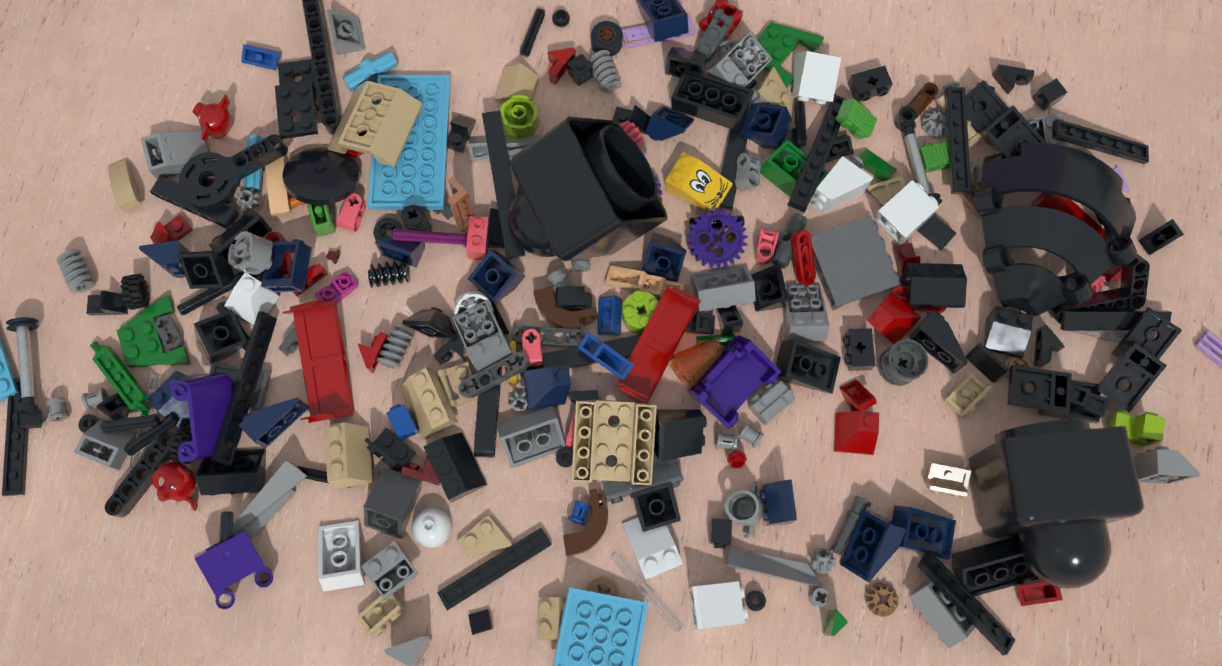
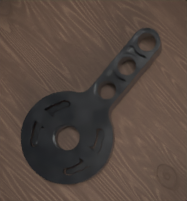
(226, 169)

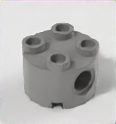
(250, 253)

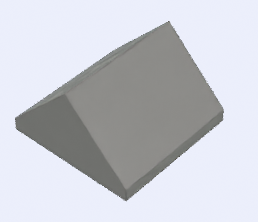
(345, 32)
(411, 651)

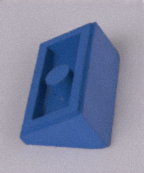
(260, 56)
(609, 315)

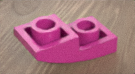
(338, 289)

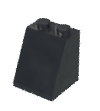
(678, 433)

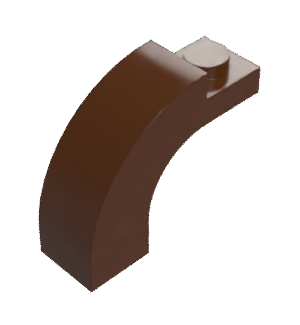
(559, 317)
(592, 534)

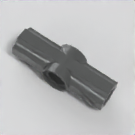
(785, 249)

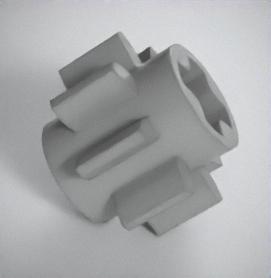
(243, 199)
(518, 399)
(822, 560)

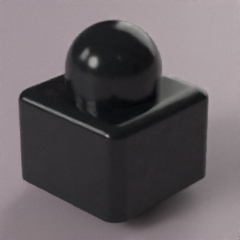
(582, 192)
(1058, 492)

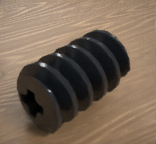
(415, 219)
(388, 273)

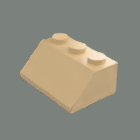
(428, 402)
(347, 456)

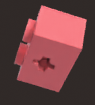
(477, 237)

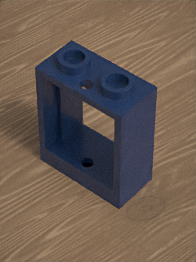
(296, 283)

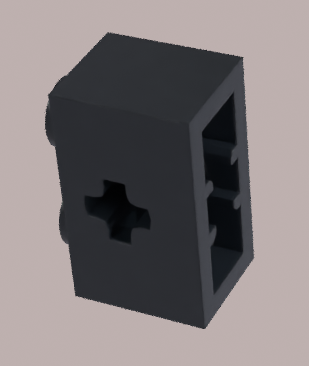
(870, 83)
(864, 341)

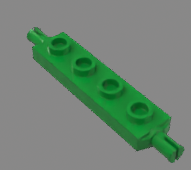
(120, 378)

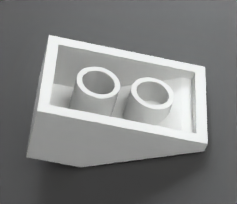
(652, 549)
(340, 556)

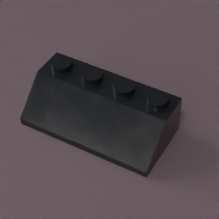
(712, 99)
(992, 566)

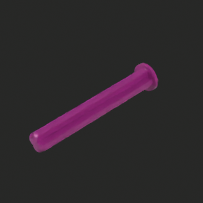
(430, 237)

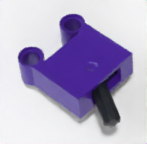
(230, 561)

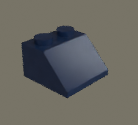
(767, 125)
(166, 256)
(496, 276)
(167, 404)
(778, 503)

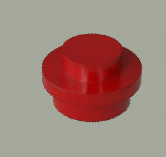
(736, 459)

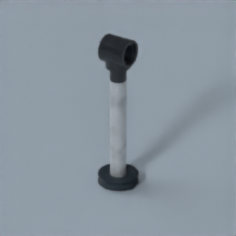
(907, 128)
(29, 415)

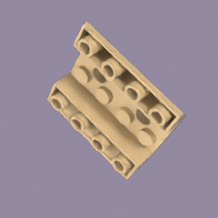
(386, 123)
(629, 441)

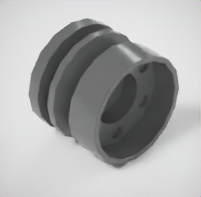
(910, 355)

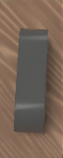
(165, 335)

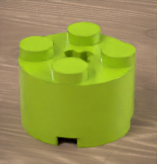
(527, 110)
(639, 302)

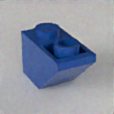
(402, 421)

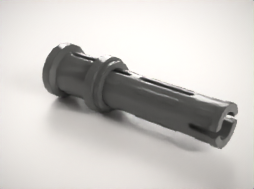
(849, 525)

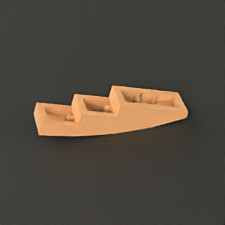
(277, 194)
(638, 280)

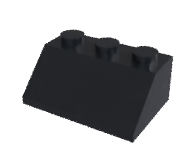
(250, 222)
(934, 285)
(455, 466)
(243, 476)

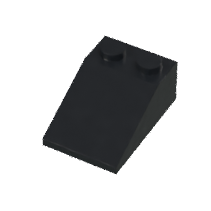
(939, 341)
(807, 366)

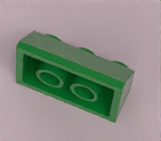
(785, 167)

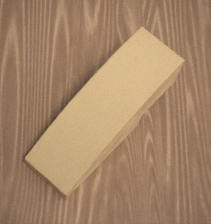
(123, 186)

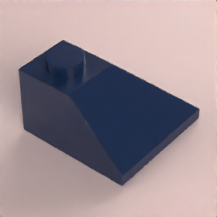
(667, 123)
(401, 250)
(664, 258)
(547, 386)

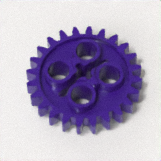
(730, 250)

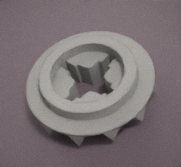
(930, 127)

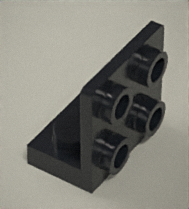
(392, 449)

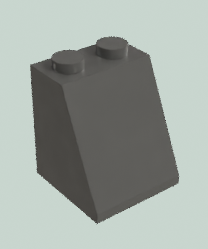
(391, 502)

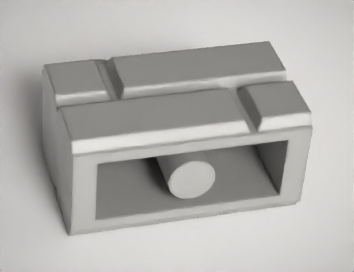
(771, 402)

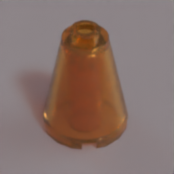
(695, 361)

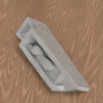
(479, 150)
(269, 499)
(772, 567)

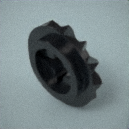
(388, 223)

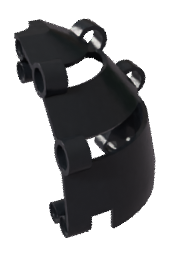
(1062, 173)

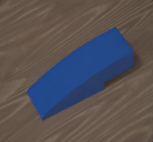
(605, 356)

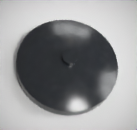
(321, 176)

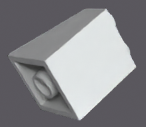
(815, 76)
(840, 186)
(906, 212)
(718, 605)

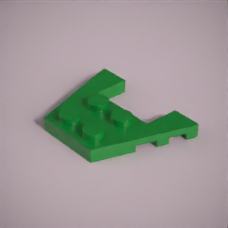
(781, 41)
(142, 342)

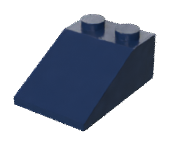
(663, 18)
(270, 422)
(925, 531)
(871, 544)

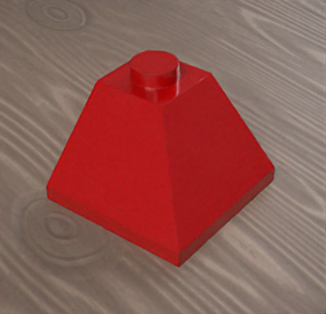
(893, 318)
(856, 432)

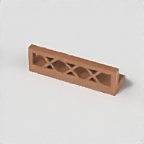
(460, 205)

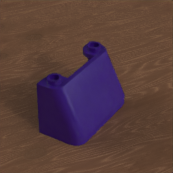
(733, 379)
(207, 404)

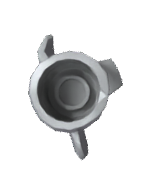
(744, 508)

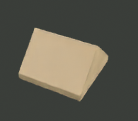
(516, 81)

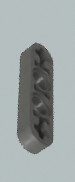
(549, 334)
(495, 378)

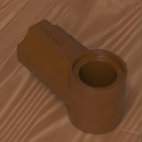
(922, 100)

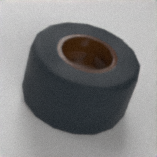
(607, 36)

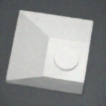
(249, 298)

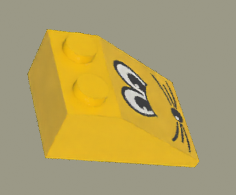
(697, 183)

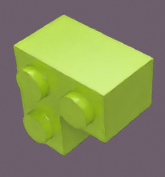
(1142, 429)

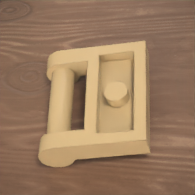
(459, 373)

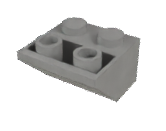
(105, 447)
(390, 569)

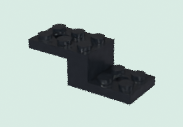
(297, 99)
(998, 123)
(1138, 359)
(1050, 392)

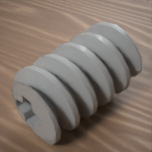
(605, 71)
(74, 271)
(395, 347)

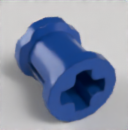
(576, 516)

